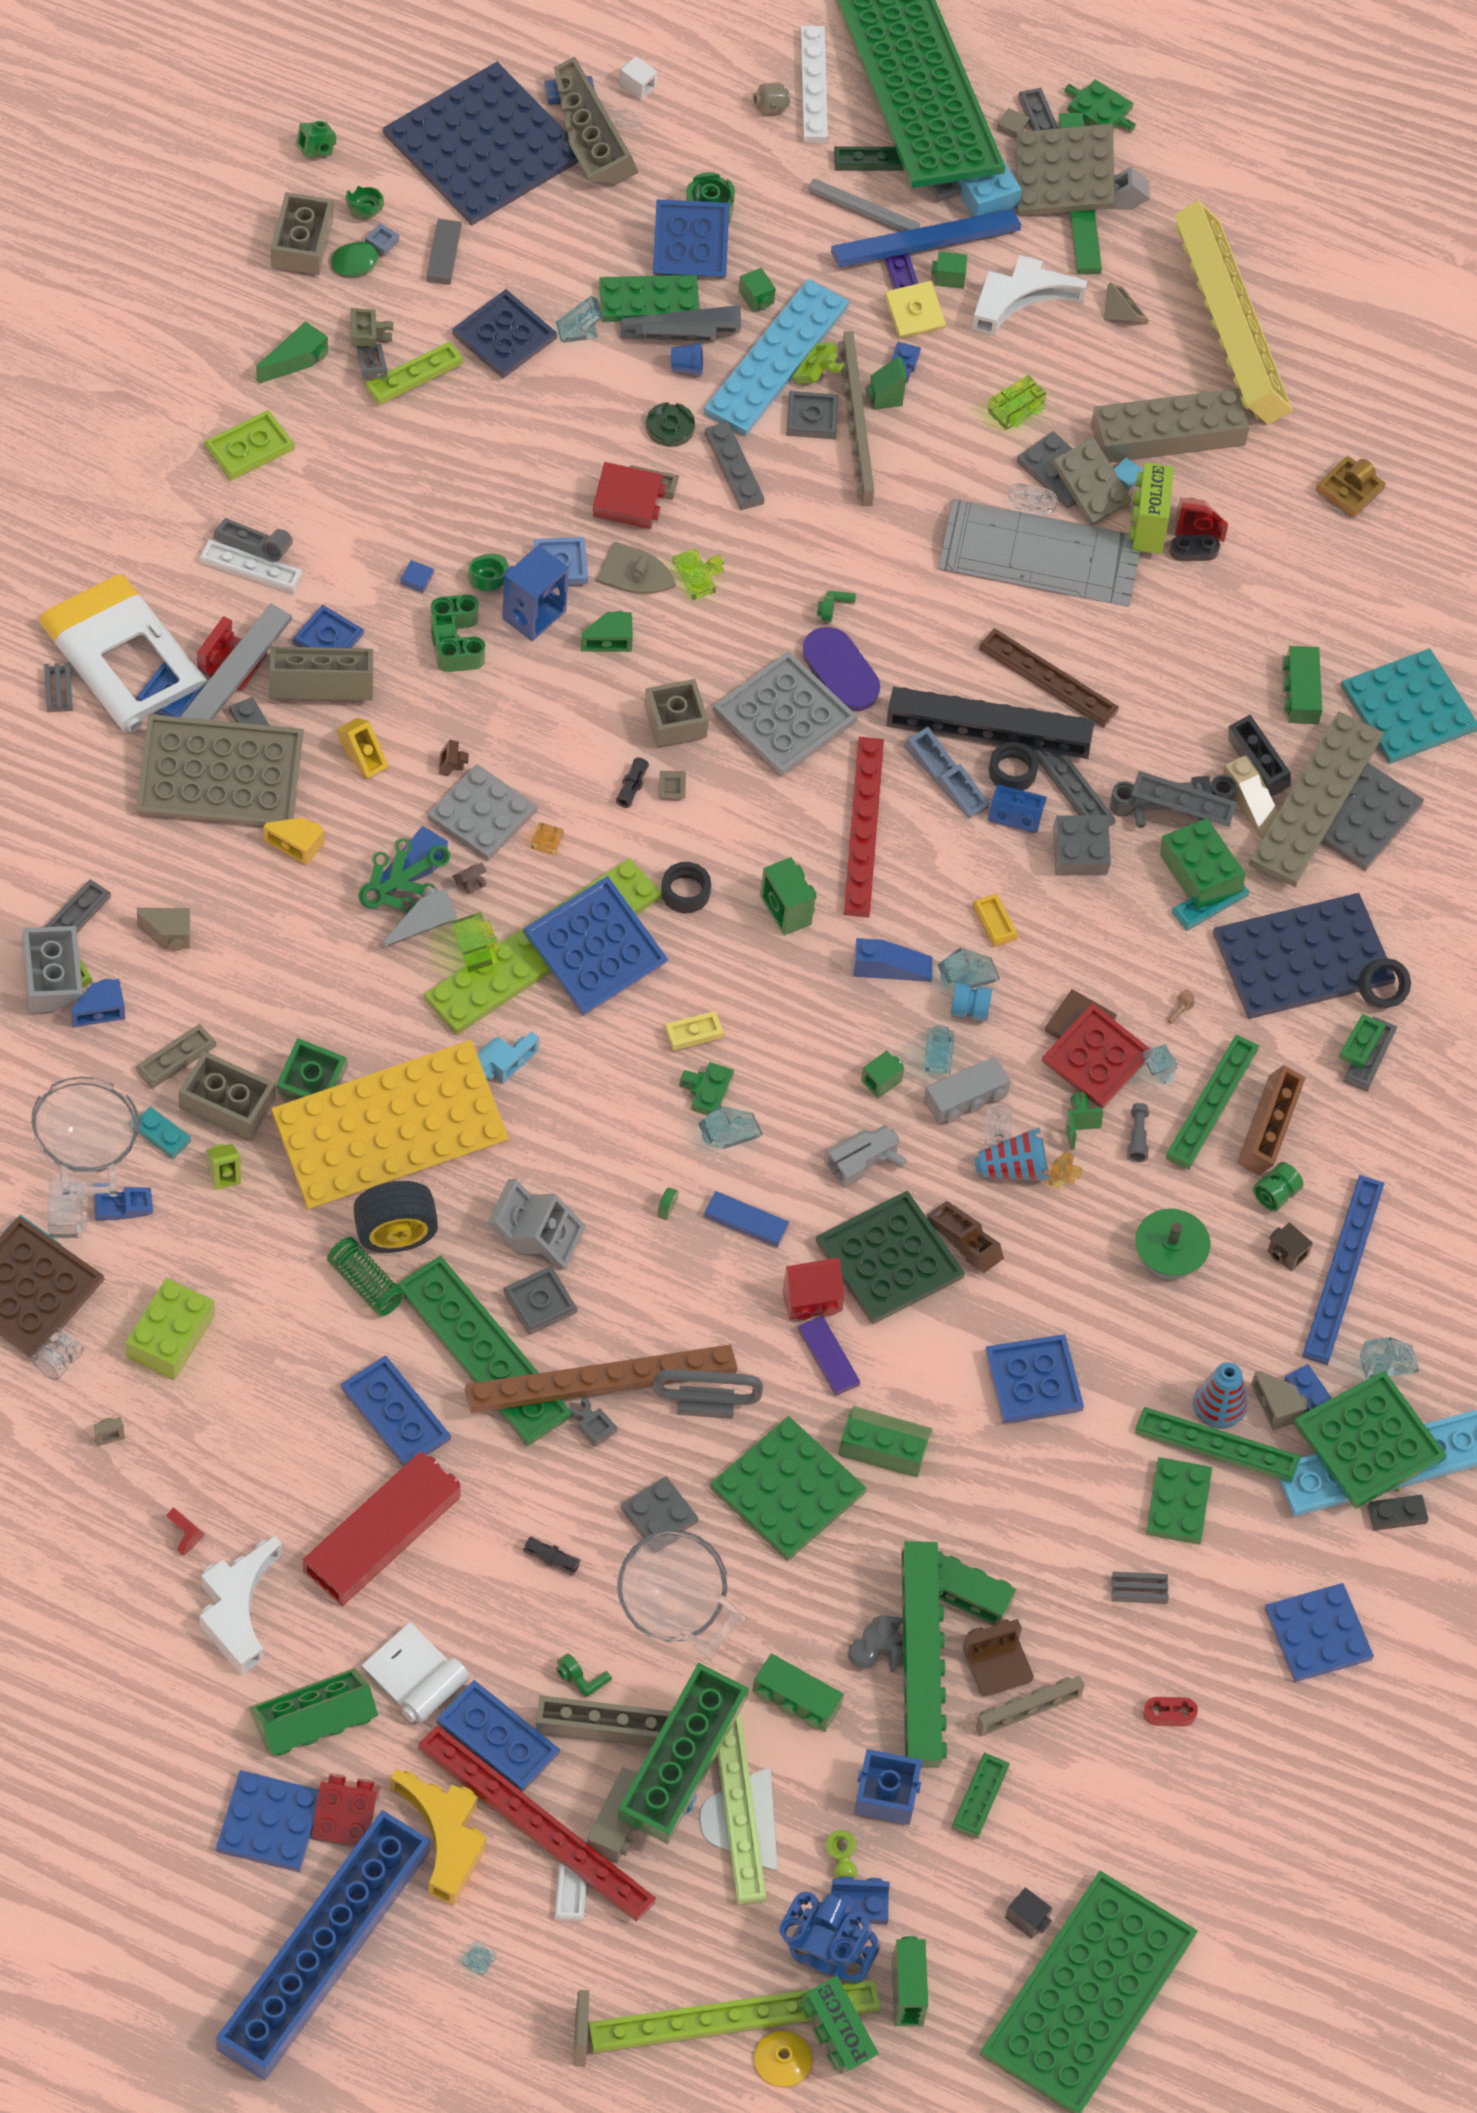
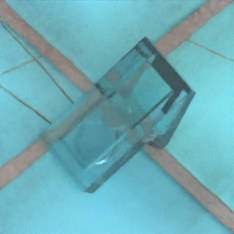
(580, 321)

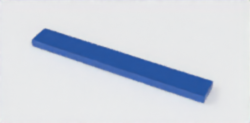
(925, 238)
(1343, 1270)

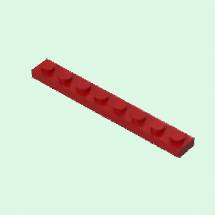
(863, 827)

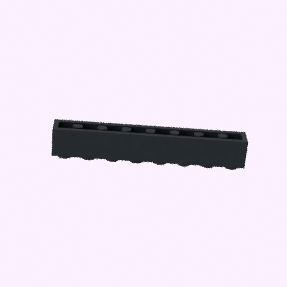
(990, 722)

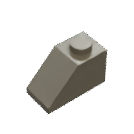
(166, 926)
(1278, 1399)

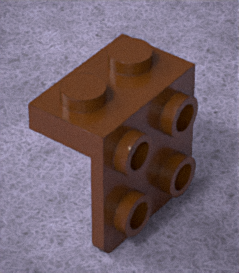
(997, 1657)

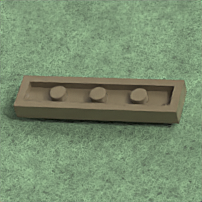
(1037, 1702)

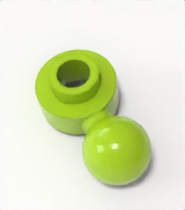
(845, 1866)

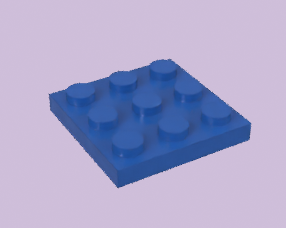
(691, 238)
(1034, 1378)
(1319, 1632)
(268, 1821)

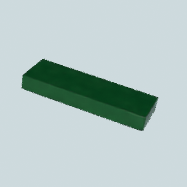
(866, 159)

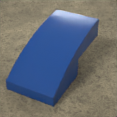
(128, 1204)

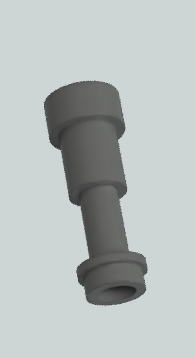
(1137, 1149)

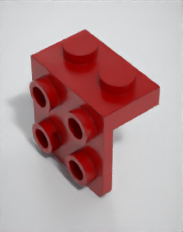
(344, 1809)

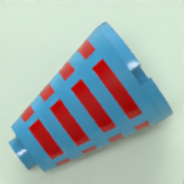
(1015, 1158)
(1221, 1397)

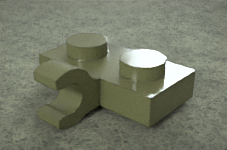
(365, 328)

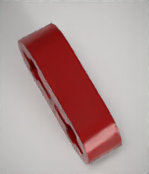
(1170, 1711)

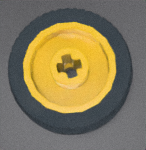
(395, 1216)

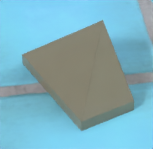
(1121, 306)

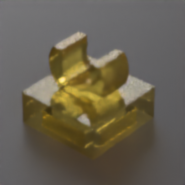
(547, 838)
(1064, 1171)

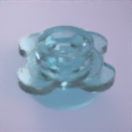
(482, 1965)

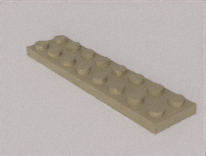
(1316, 799)

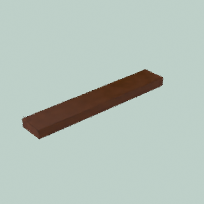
(1049, 677)

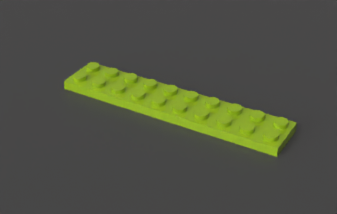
(474, 994)

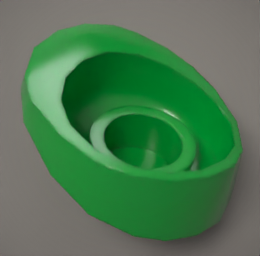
(354, 259)
(487, 571)

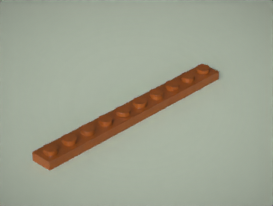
(593, 1379)

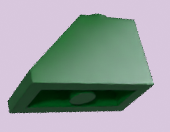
(887, 385)
(609, 633)

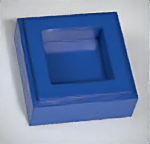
(417, 576)

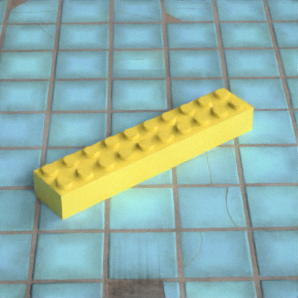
(1232, 313)

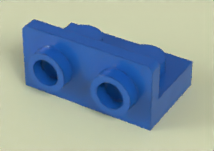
(1017, 808)
(864, 1896)

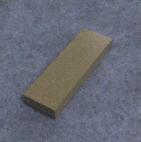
(175, 1056)

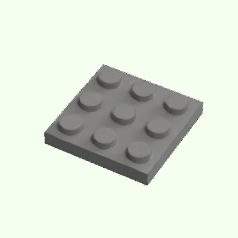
(482, 812)

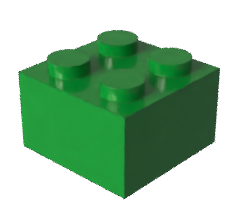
(788, 895)
(310, 1070)

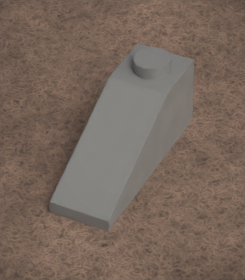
(426, 914)

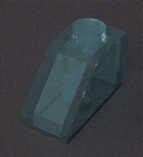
(967, 968)
(729, 1127)

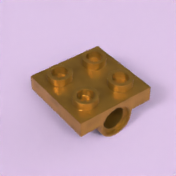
(1351, 485)

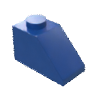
(99, 1004)

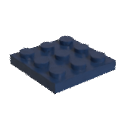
(504, 333)

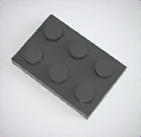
(1038, 464)

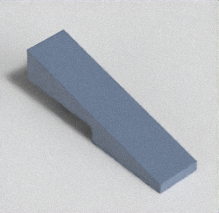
(950, 777)

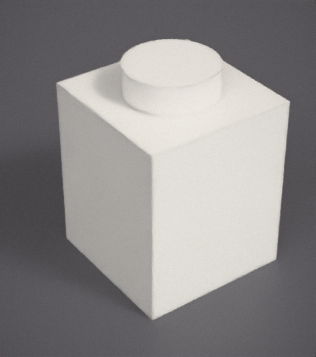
(638, 78)

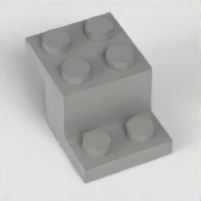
(536, 1224)

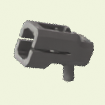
(861, 1153)

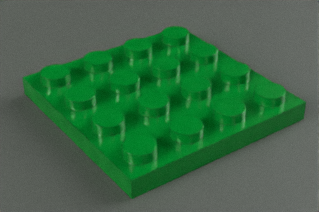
(1369, 1439)
(788, 1488)

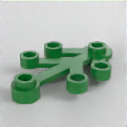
(399, 877)

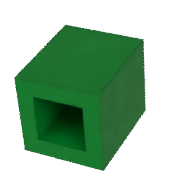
(950, 269)
(757, 289)
(882, 1074)

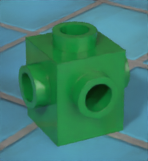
(316, 139)

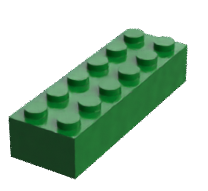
(682, 1753)

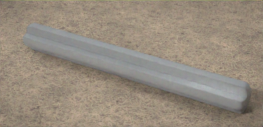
(862, 206)

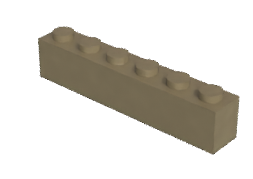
(599, 1721)

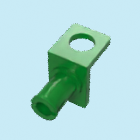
(1081, 1118)

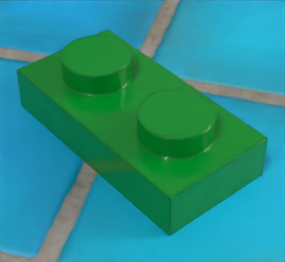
(1362, 1041)

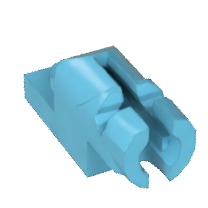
(503, 1060)

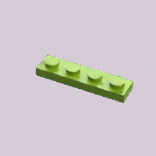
(414, 373)

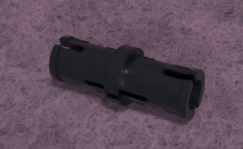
(632, 782)
(551, 1555)

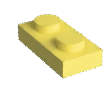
(694, 1030)

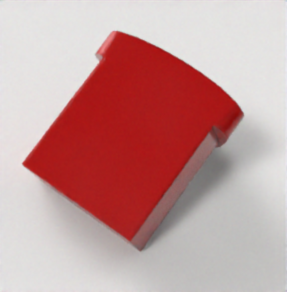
(192, 1532)

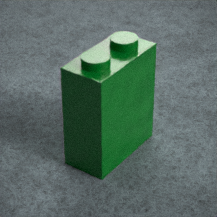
(909, 1981)

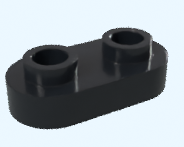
(1195, 547)

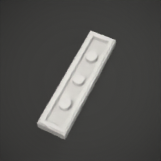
(250, 566)

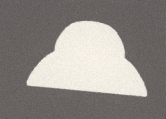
(714, 1821)

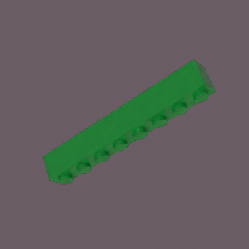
(922, 1652)

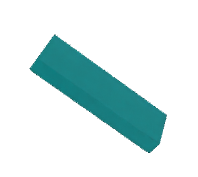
(1190, 917)

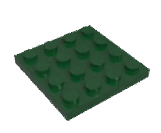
(890, 1257)

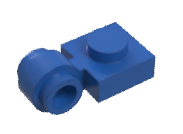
(910, 356)

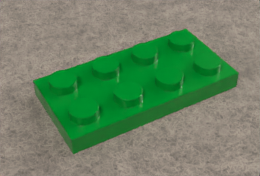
(646, 295)

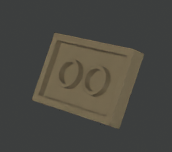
(1091, 481)

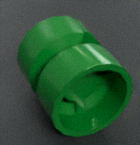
(1279, 1186)

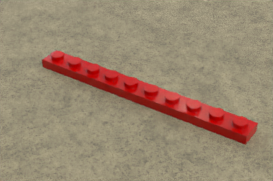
(537, 1823)

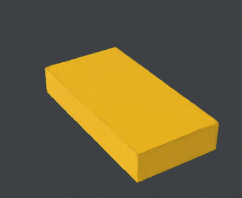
(995, 920)

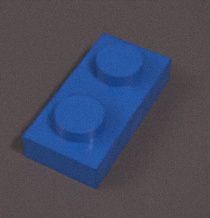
(1308, 1385)

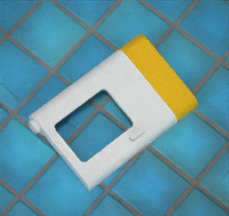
(103, 620)

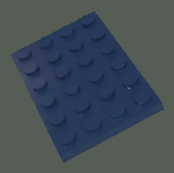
(1301, 955)

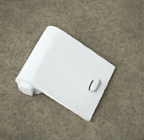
(418, 1676)

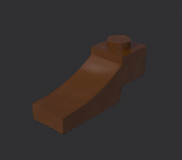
(967, 1235)

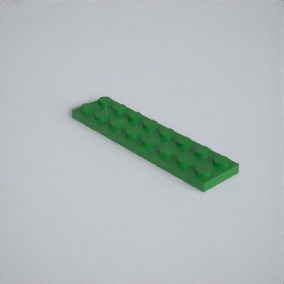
(477, 1342)

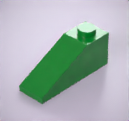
(294, 354)

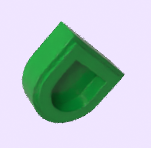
(667, 1202)

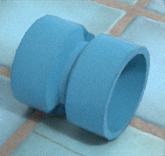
(971, 1001)

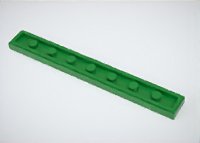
(1083, 222)

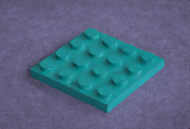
(1410, 704)

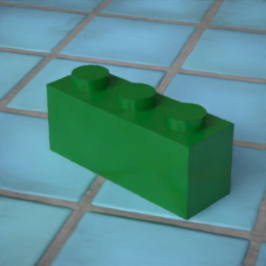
(1302, 684)
(975, 1591)
(797, 1693)

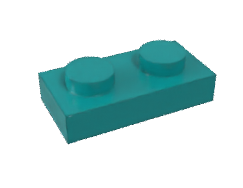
(162, 1133)

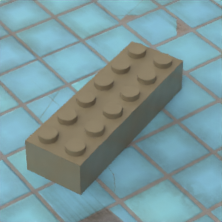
(1170, 425)

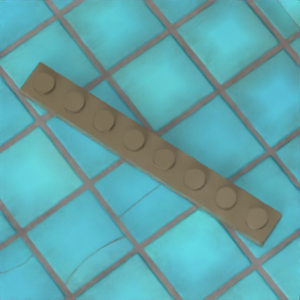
(857, 425)

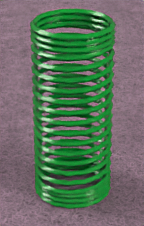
(344, 1256)

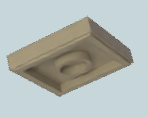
(581, 2028)

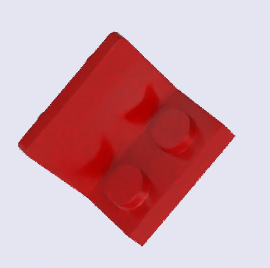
(217, 649)

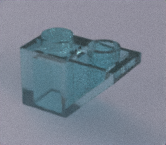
(939, 1049)
(1388, 1355)

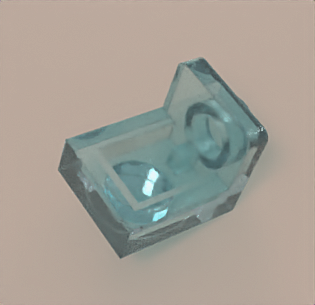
(1161, 1062)

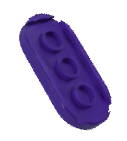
(841, 667)

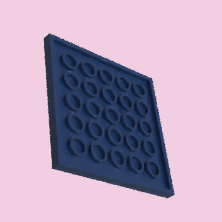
(483, 143)

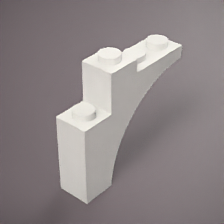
(1028, 285)
(232, 1589)

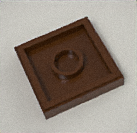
(1069, 1011)

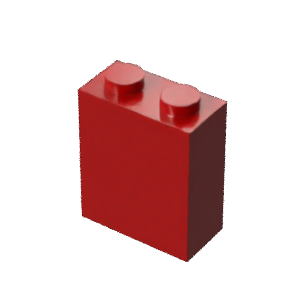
(628, 495)

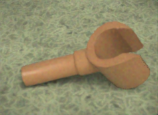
(1186, 999)

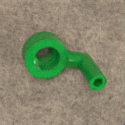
(826, 607)
(570, 1670)

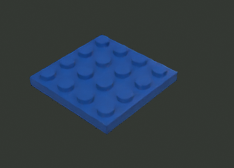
(595, 945)

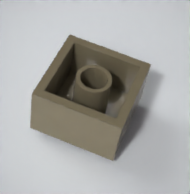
(676, 712)

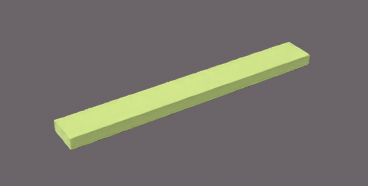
(740, 1817)

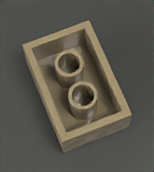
(302, 233)
(227, 1095)

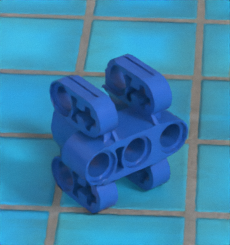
(830, 1936)

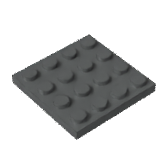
(1371, 817)

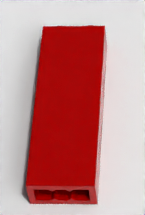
(382, 1528)

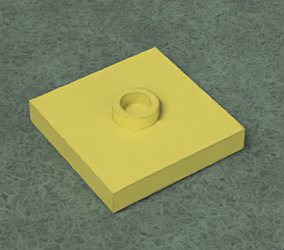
(915, 309)

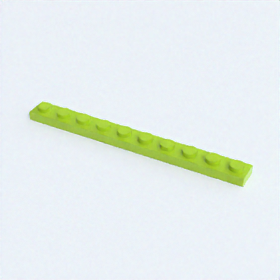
(715, 2019)

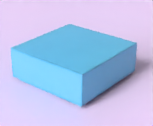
(1127, 473)

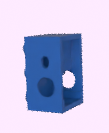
(528, 592)

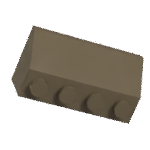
(321, 673)

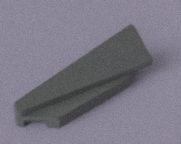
(684, 325)

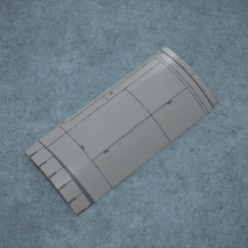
(1039, 552)

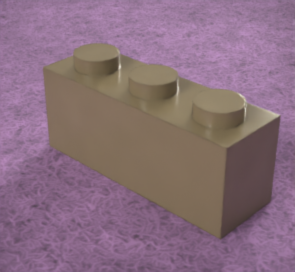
(610, 1834)

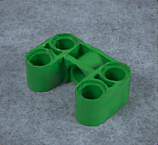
(445, 635)

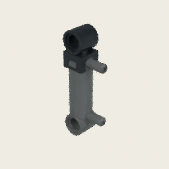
(1137, 805)

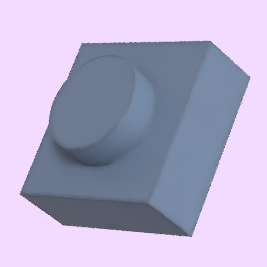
(382, 239)

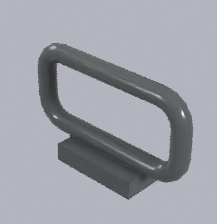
(705, 1400)

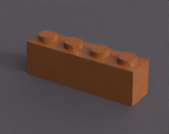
(1271, 1120)

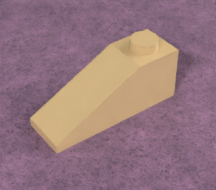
(1251, 794)

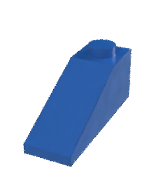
(420, 845)
(890, 961)

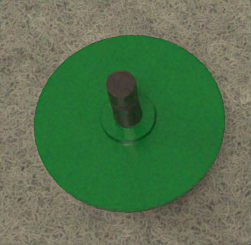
(1172, 1243)

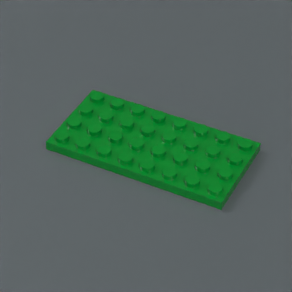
(1088, 1993)

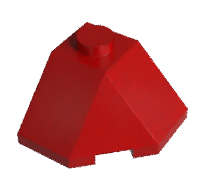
(1199, 518)

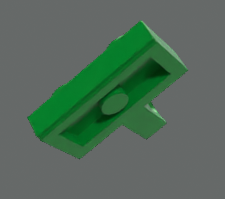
(707, 1087)

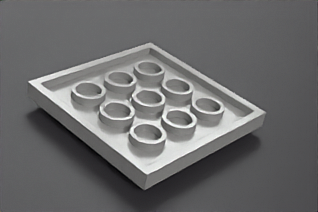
(784, 713)

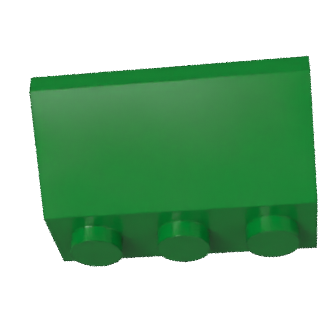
(884, 1441)

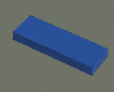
(746, 1219)

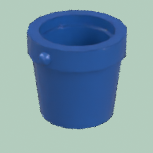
(687, 359)

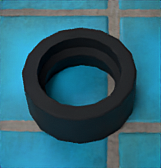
(1013, 750)
(686, 870)
(1403, 979)

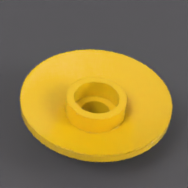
(781, 2071)

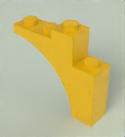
(447, 1817)

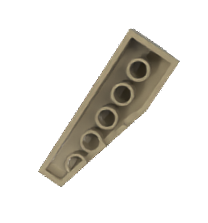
(590, 128)

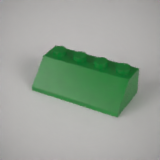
(314, 1712)

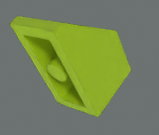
(224, 1165)

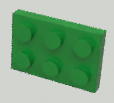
(1179, 1500)

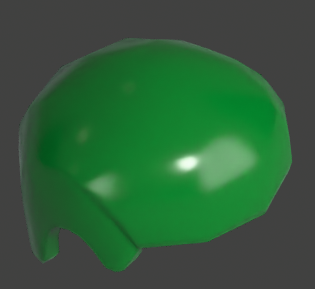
(364, 202)

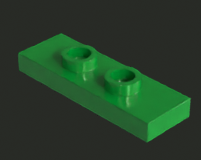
(980, 1795)

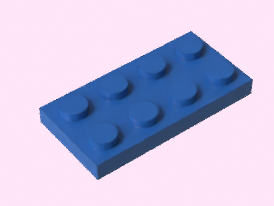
(395, 1410)
(498, 1736)

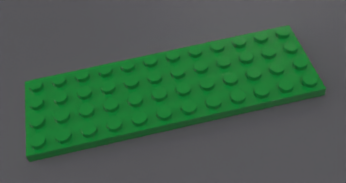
(922, 90)

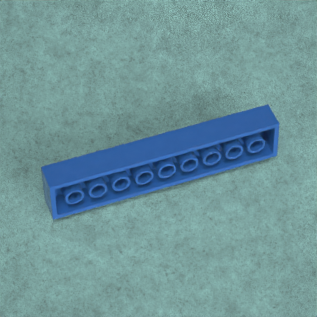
(322, 1945)

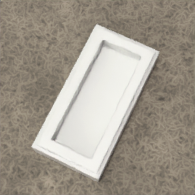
(570, 1896)

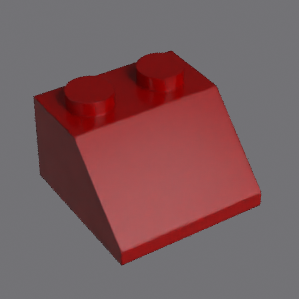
(813, 1289)

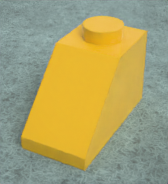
(362, 746)
(295, 837)

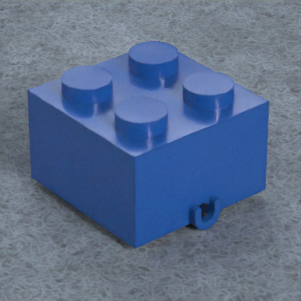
(888, 1786)

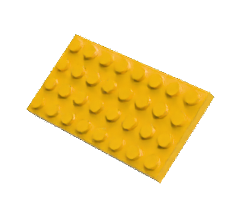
(389, 1124)

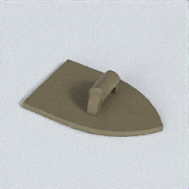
(635, 571)

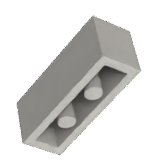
(967, 1091)

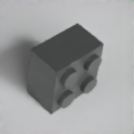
(1081, 845)

